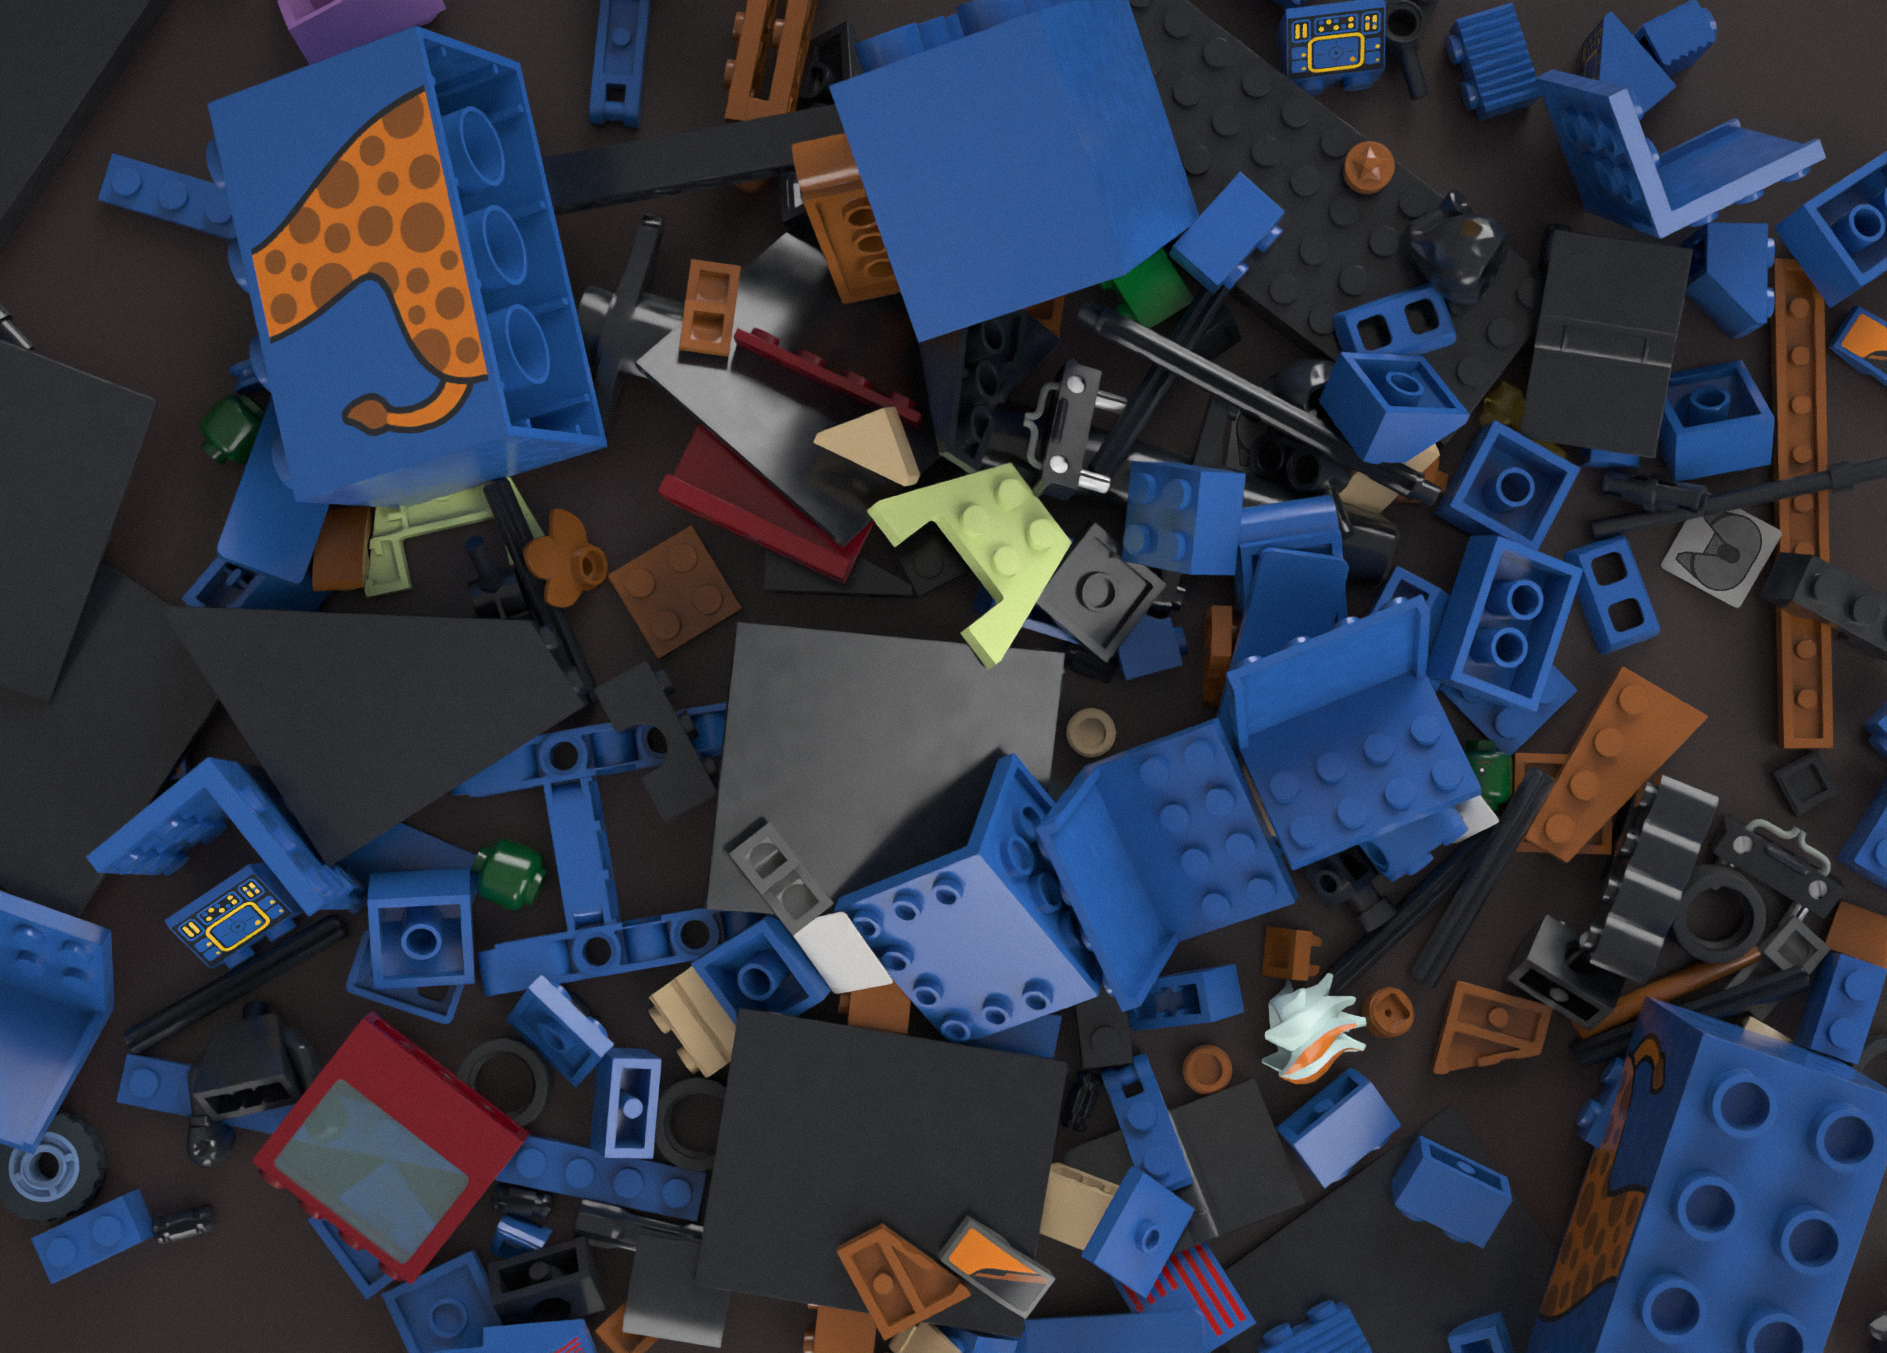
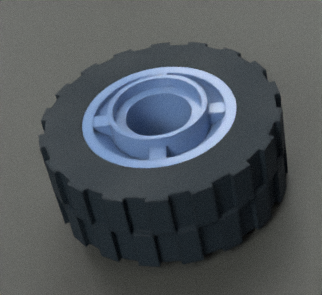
(79, 1175)

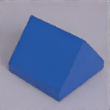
(518, 1236)

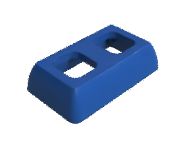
(1392, 310)
(1597, 598)
(406, 999)

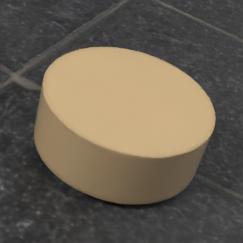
(1090, 732)

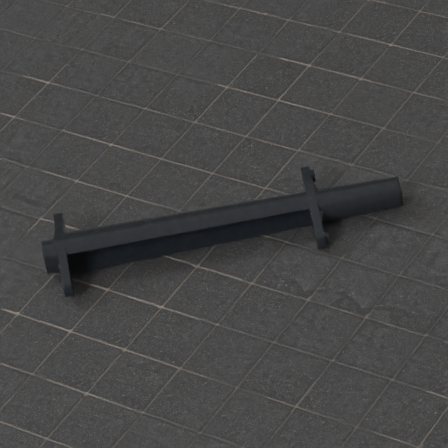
(632, 320)

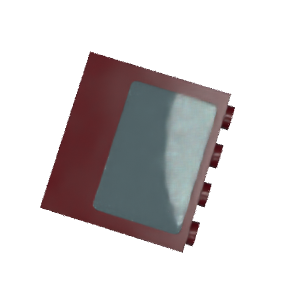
(389, 1148)

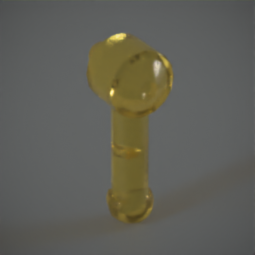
(1507, 406)

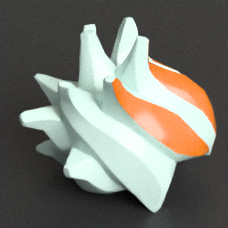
(1309, 1031)

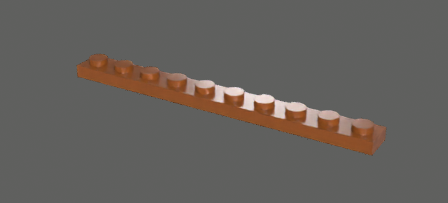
(1798, 450)

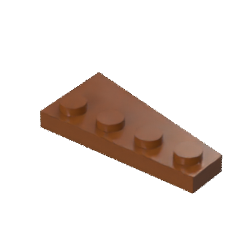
(1617, 750)

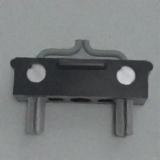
(1067, 431)
(1777, 865)

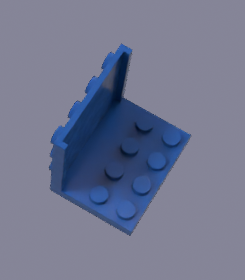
(1652, 192)
(1347, 733)
(197, 812)
(1161, 853)
(984, 928)
(51, 1011)

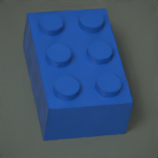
(1842, 233)
(1503, 622)

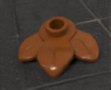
(565, 560)

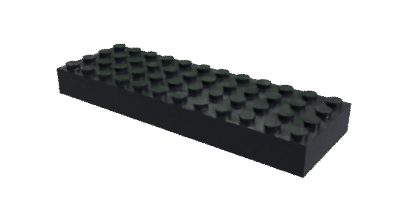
(1335, 244)

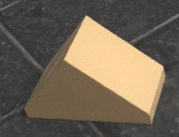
(875, 443)

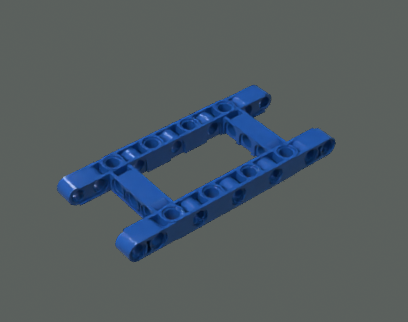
(586, 860)

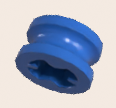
(246, 378)

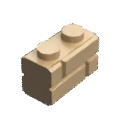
(696, 1020)

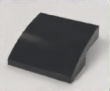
(664, 1298)

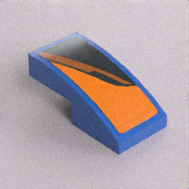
(1863, 343)

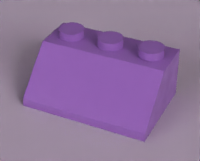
(338, 26)

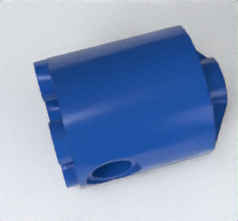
(1409, 846)

